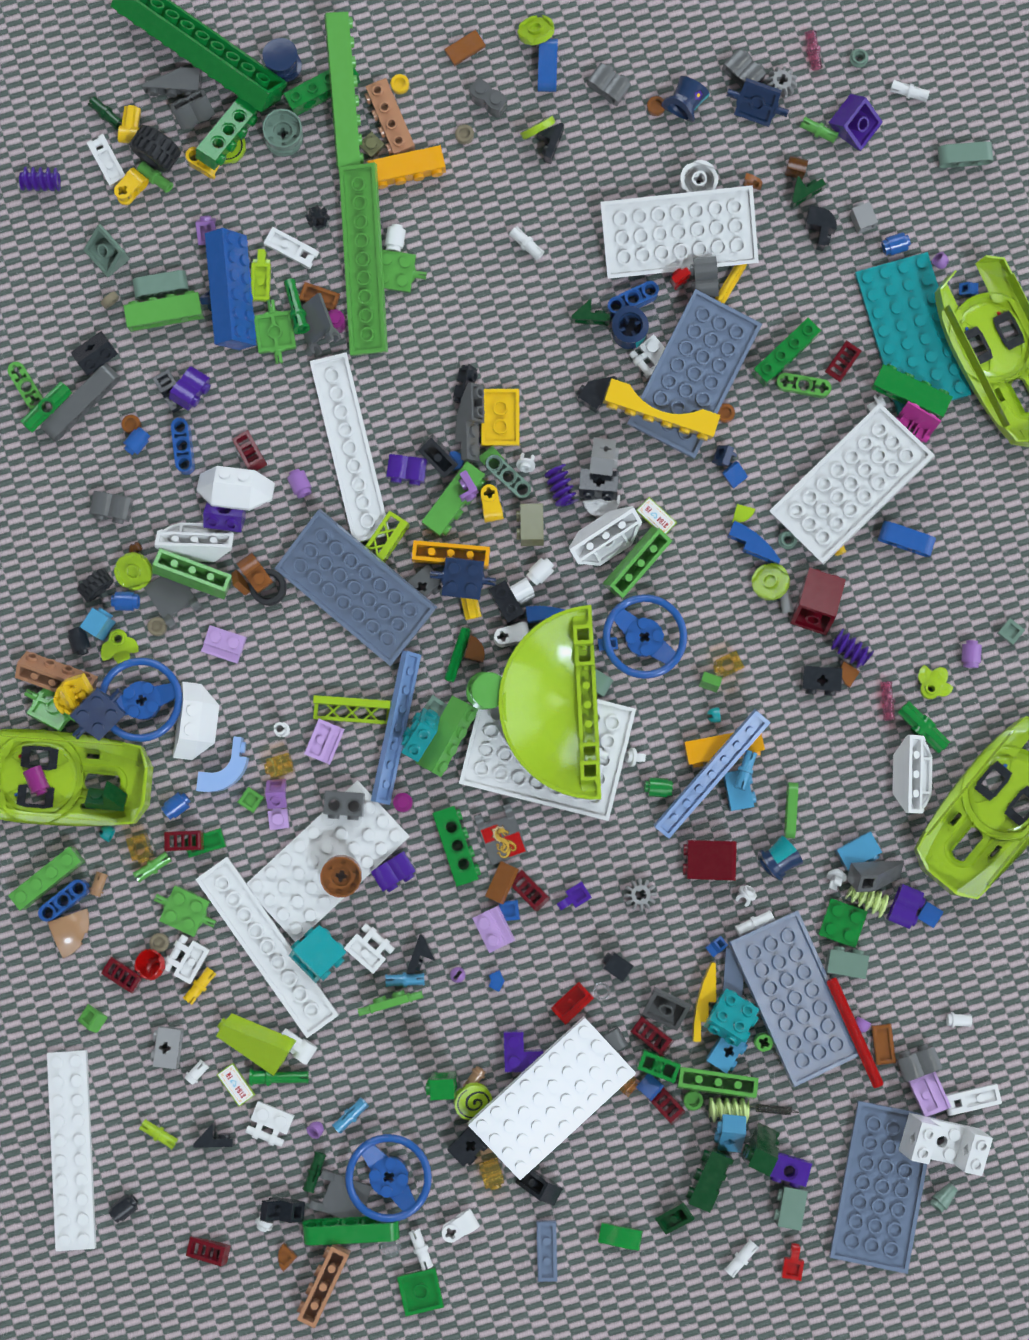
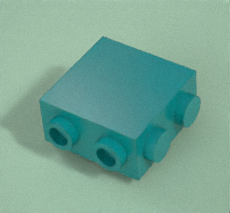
(420, 734)
(317, 953)
(732, 1017)

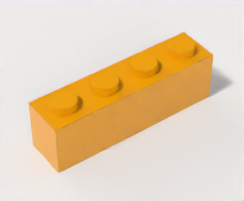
(410, 166)
(436, 552)
(704, 749)

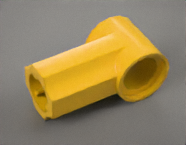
(130, 124)
(471, 608)

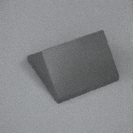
(666, 1008)

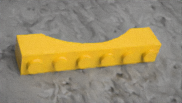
(623, 397)

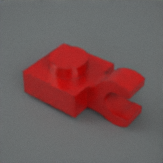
(793, 1266)

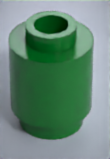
(658, 787)

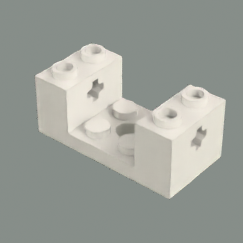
(962, 1144)

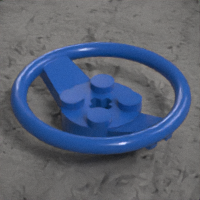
(633, 627)
(156, 697)
(396, 1189)

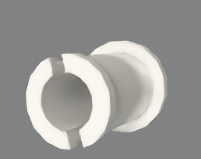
(958, 1020)
(196, 1072)

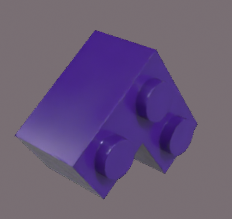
(515, 1056)

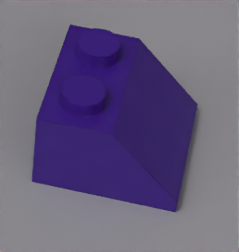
(856, 121)

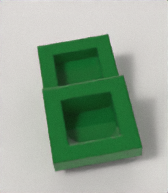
(620, 1236)

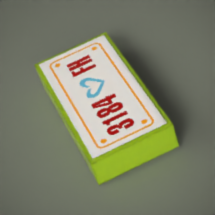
(656, 516)
(236, 1084)

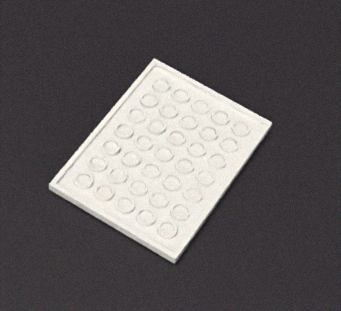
(494, 767)

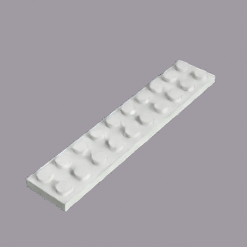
(349, 445)
(266, 947)
(71, 1150)

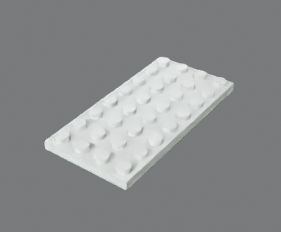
(673, 229)
(852, 483)
(291, 881)
(551, 1098)

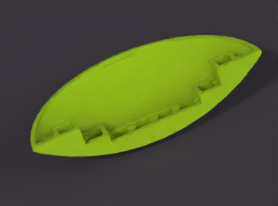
(552, 704)

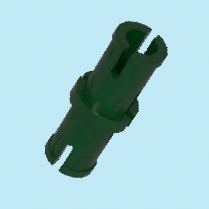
(105, 112)
(314, 1172)

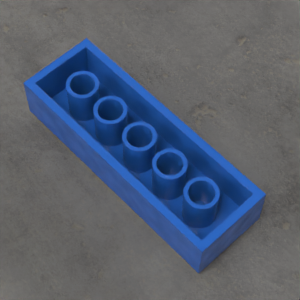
(230, 289)

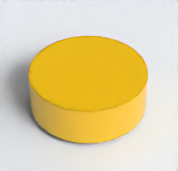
(399, 84)

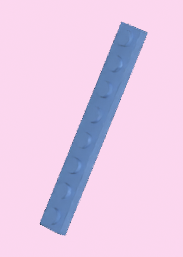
(395, 727)
(712, 773)

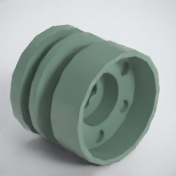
(280, 122)

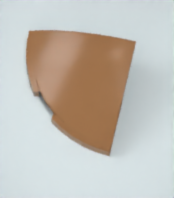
(69, 931)

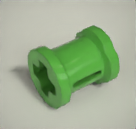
(763, 1048)

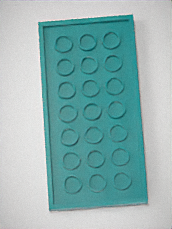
(907, 323)

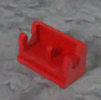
(572, 1003)

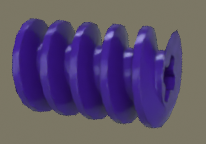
(40, 179)
(560, 486)
(851, 649)

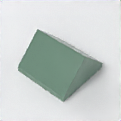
(105, 251)

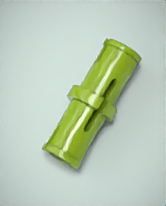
(158, 1134)

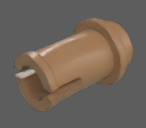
(98, 884)
(476, 1076)

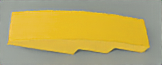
(706, 994)

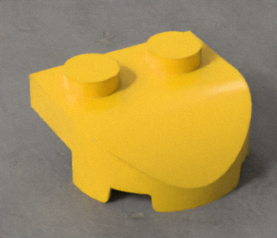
(72, 693)

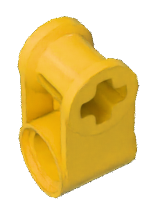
(198, 165)
(131, 185)
(491, 506)

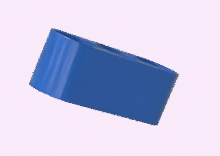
(547, 66)
(638, 292)
(178, 438)
(906, 539)
(55, 904)

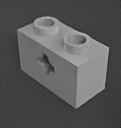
(603, 456)
(171, 1058)

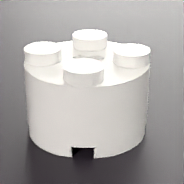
(701, 171)

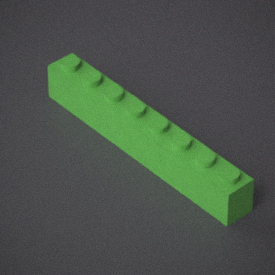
(343, 89)

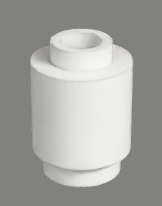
(395, 238)
(540, 571)

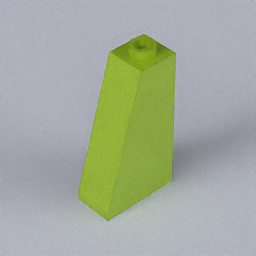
(255, 1042)

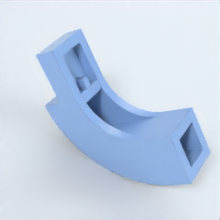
(229, 775)

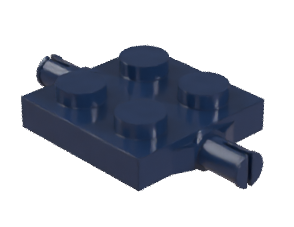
(757, 102)
(463, 578)
(97, 713)

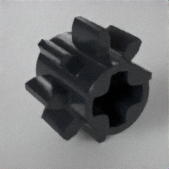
(317, 217)

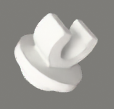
(871, 406)
(525, 464)
(632, 757)
(836, 878)
(746, 892)

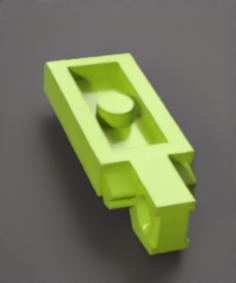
(261, 277)

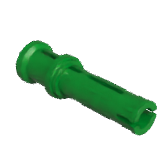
(297, 312)
(266, 1078)

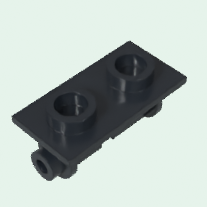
(465, 375)

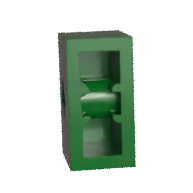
(658, 1066)

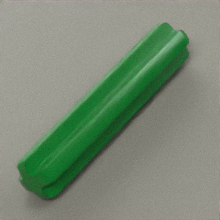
(457, 654)

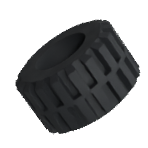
(155, 148)

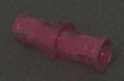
(813, 50)
(887, 701)

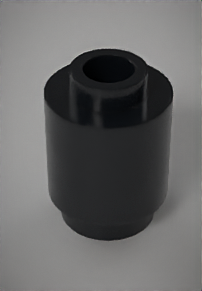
(79, 641)
(123, 1207)

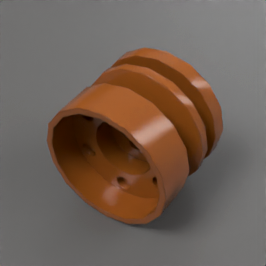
(331, 882)

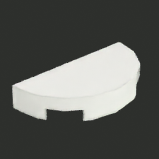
(599, 507)

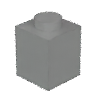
(863, 217)

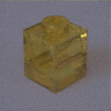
(734, 658)
(279, 765)
(132, 843)
(492, 1174)

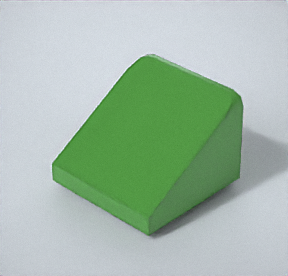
(710, 682)
(92, 1018)

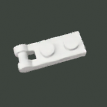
(106, 160)
(290, 247)
(974, 1099)

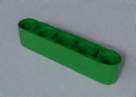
(348, 1231)

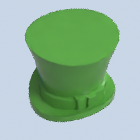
(483, 690)

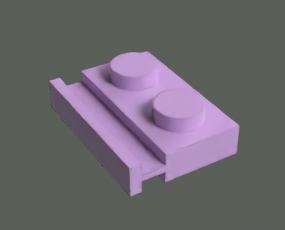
(223, 644)
(324, 741)
(493, 929)
(929, 1094)

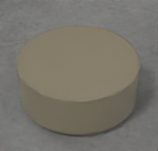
(464, 134)
(109, 300)
(157, 626)
(159, 942)

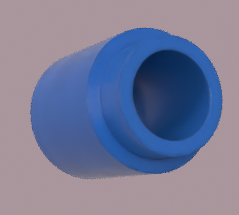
(895, 244)
(136, 441)
(125, 601)
(176, 805)

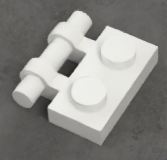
(652, 350)
(365, 953)
(191, 962)
(272, 1118)

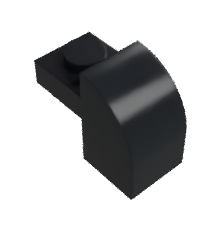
(824, 222)
(282, 1209)

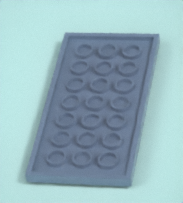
(696, 367)
(355, 587)
(794, 998)
(878, 1192)

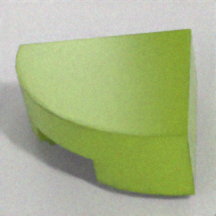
(742, 513)

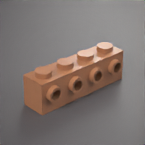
(389, 117)
(47, 672)
(323, 1286)

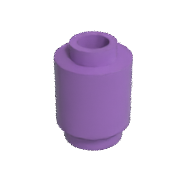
(299, 483)
(971, 654)

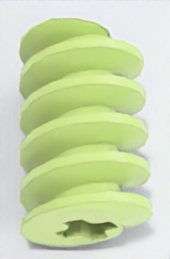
(870, 899)
(734, 1108)

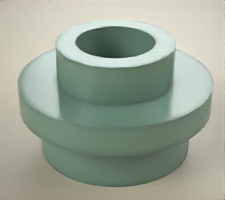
(858, 53)
(783, 544)

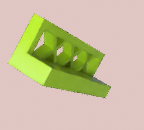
(392, 541)
(350, 702)

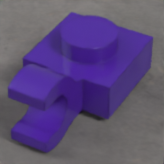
(576, 895)

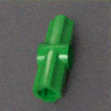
(37, 415)
(923, 726)

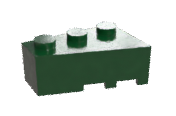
(761, 1151)
(708, 1178)

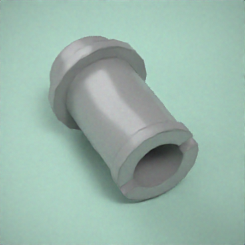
(786, 602)

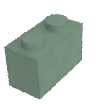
(847, 963)
(791, 1207)

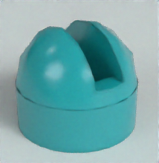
(716, 717)
(108, 833)

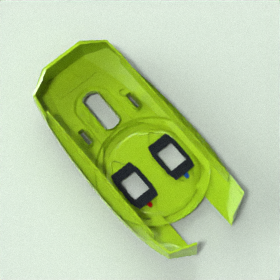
(1003, 359)
(67, 776)
(984, 811)

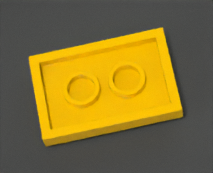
(500, 418)

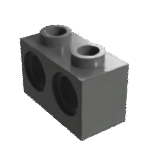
(344, 799)

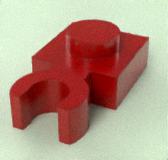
(679, 277)

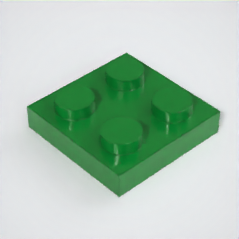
(842, 923)
(420, 1291)

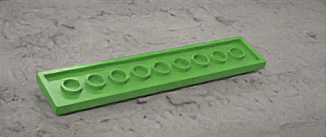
(363, 259)

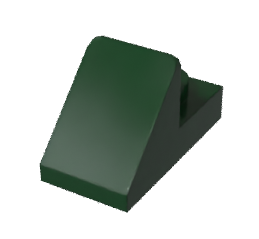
(802, 193)
(585, 316)
(108, 798)
(674, 1217)

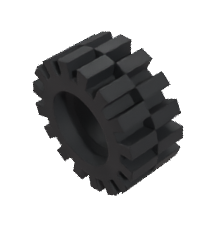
(95, 585)

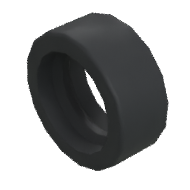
(277, 598)

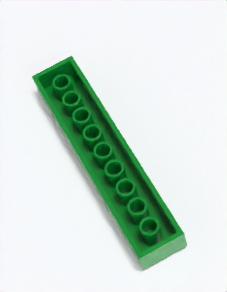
(205, 50)

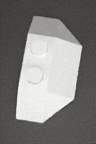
(235, 488)
(606, 536)
(195, 541)
(196, 722)
(912, 774)

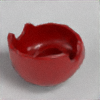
(149, 964)

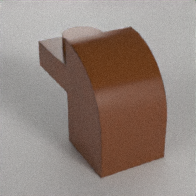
(254, 572)

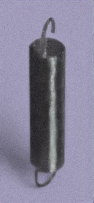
(781, 1110)

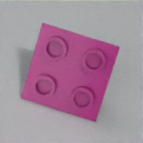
(919, 420)

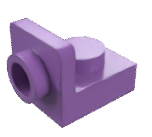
(204, 225)
(467, 483)
(276, 793)

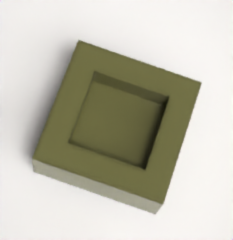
(371, 145)

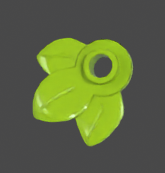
(118, 650)
(936, 680)

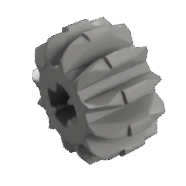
(782, 75)
(639, 887)

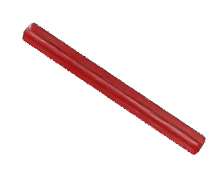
(854, 1032)

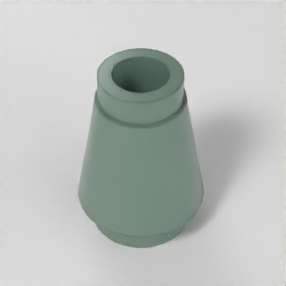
(943, 1198)

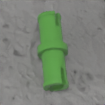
(819, 130)
(155, 177)
(152, 867)

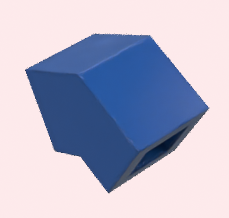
(968, 289)
(614, 643)
(716, 946)
(496, 980)

